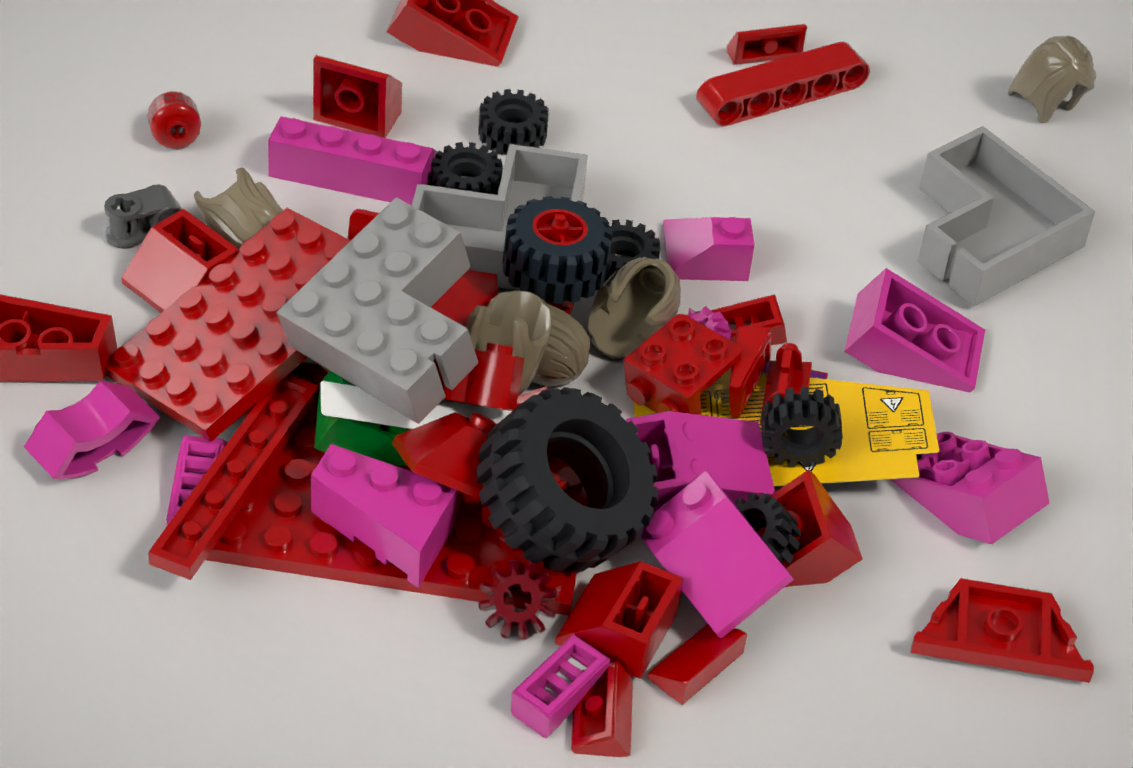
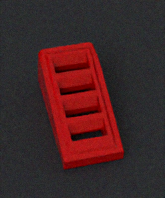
(761, 313)
(748, 370)

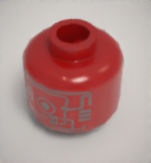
(174, 120)

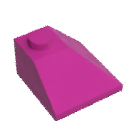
(709, 248)

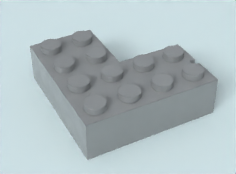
(483, 217)
(1001, 220)
(374, 316)

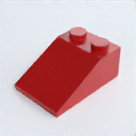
(455, 28)

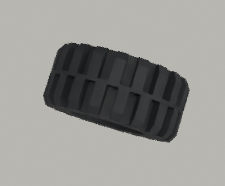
(533, 506)

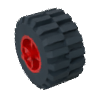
(557, 249)

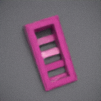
(195, 455)
(541, 709)

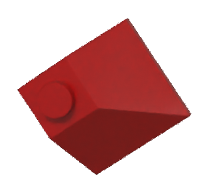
(355, 97)
(447, 450)
(826, 535)

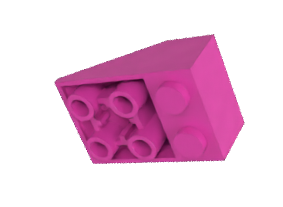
(693, 443)
(978, 486)

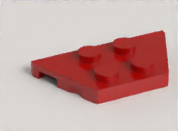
(1003, 630)

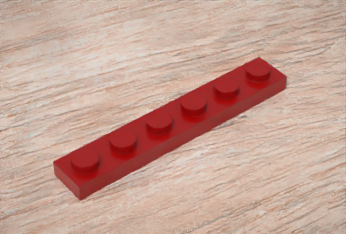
(232, 478)

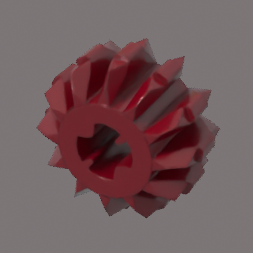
(528, 588)

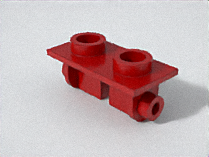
(786, 373)

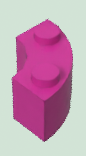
(90, 431)

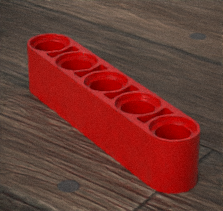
(782, 83)

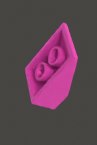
(913, 335)
(716, 552)

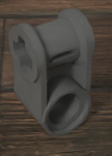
(137, 214)

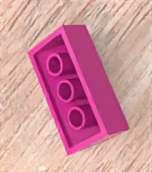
(347, 160)

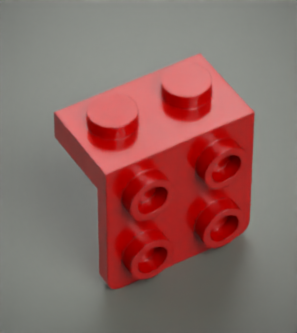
(678, 366)

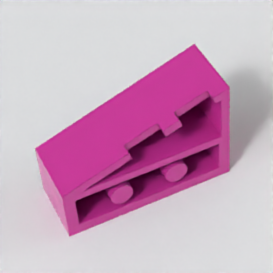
(385, 508)

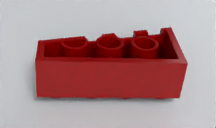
(53, 342)

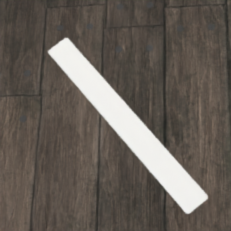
(355, 404)

